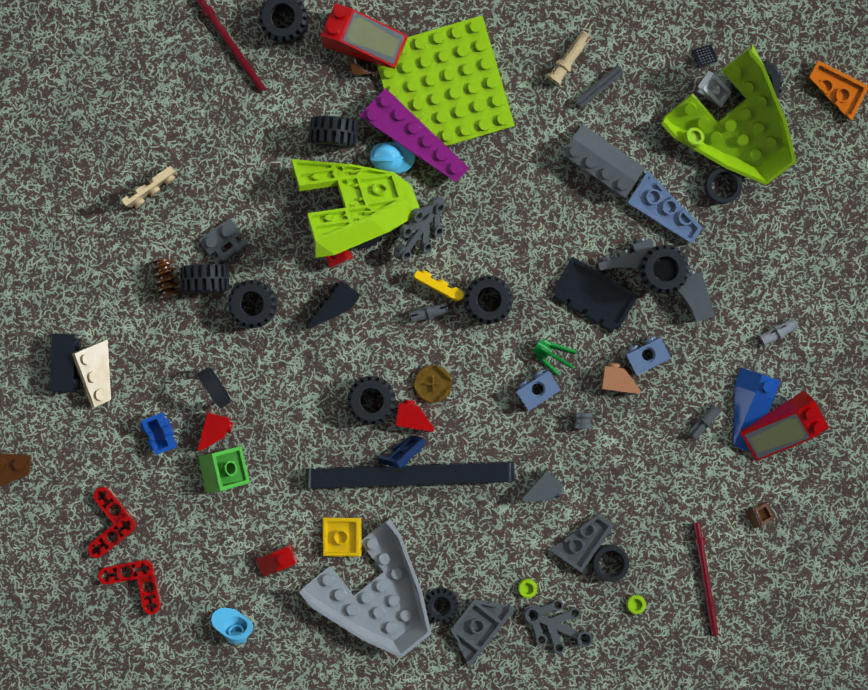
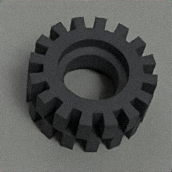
(441, 616)

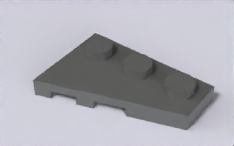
(584, 542)

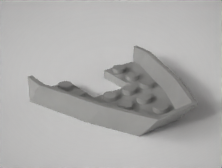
(386, 610)

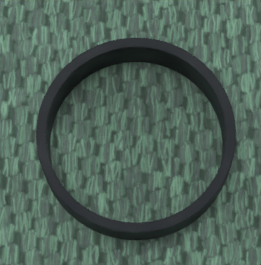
(214, 387)

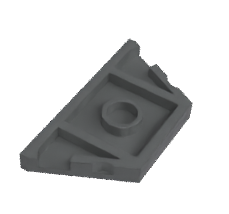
(478, 626)

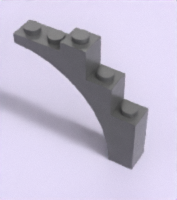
(693, 292)

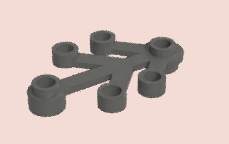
(433, 210)
(555, 624)

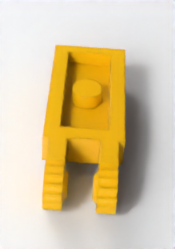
(439, 286)

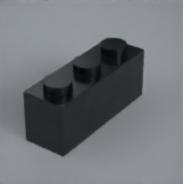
(63, 368)

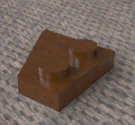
(13, 467)

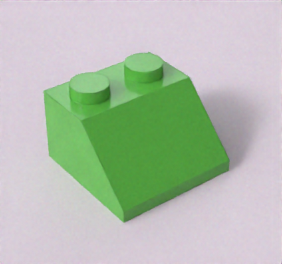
(223, 469)

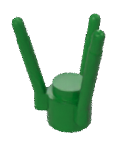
(543, 350)

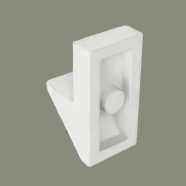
(714, 89)

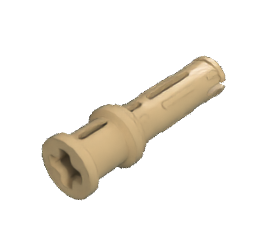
(564, 65)

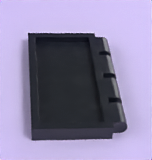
(595, 293)

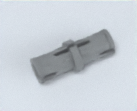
(778, 332)

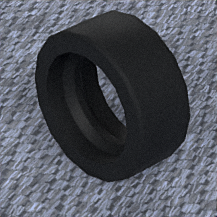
(723, 200)
(610, 577)

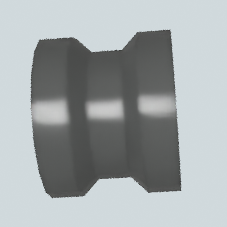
(582, 420)

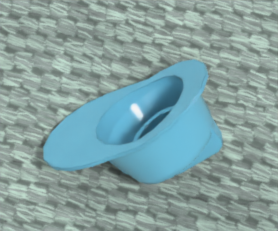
(391, 157)
(232, 625)

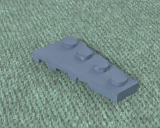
(659, 205)

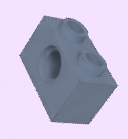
(658, 351)
(548, 384)

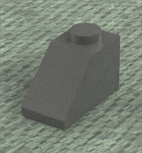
(544, 489)

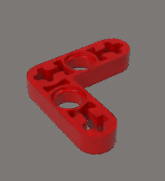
(116, 520)
(141, 577)

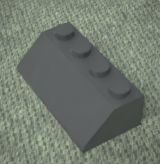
(603, 161)

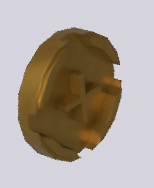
(433, 383)

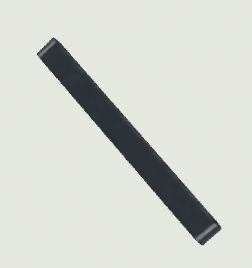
(410, 475)

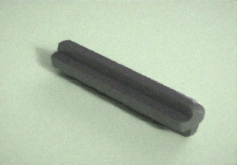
(599, 86)

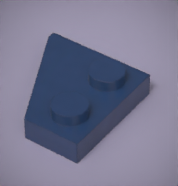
(403, 452)

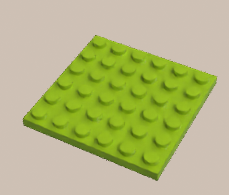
(451, 82)

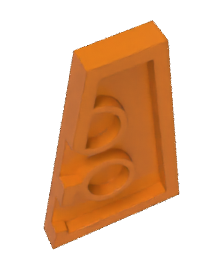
(839, 88)

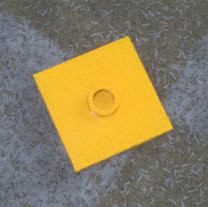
(342, 537)

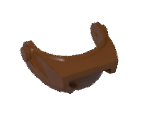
(356, 69)

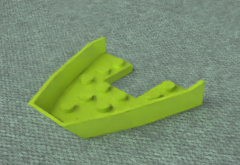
(751, 136)
(372, 202)

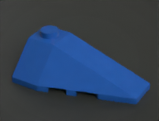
(752, 401)

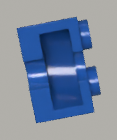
(159, 432)

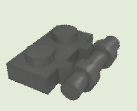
(220, 237)

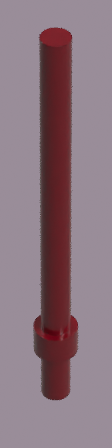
(208, 12)
(699, 542)

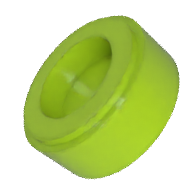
(694, 137)
(527, 588)
(636, 604)

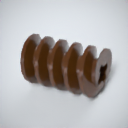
(165, 278)

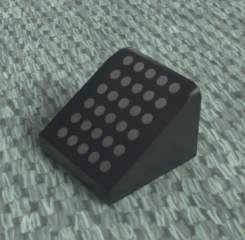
(704, 56)

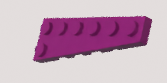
(398, 123)

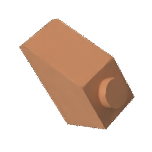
(618, 379)

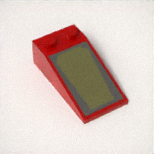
(362, 37)
(785, 427)

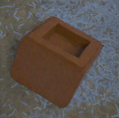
(760, 515)

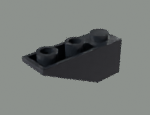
(339, 302)

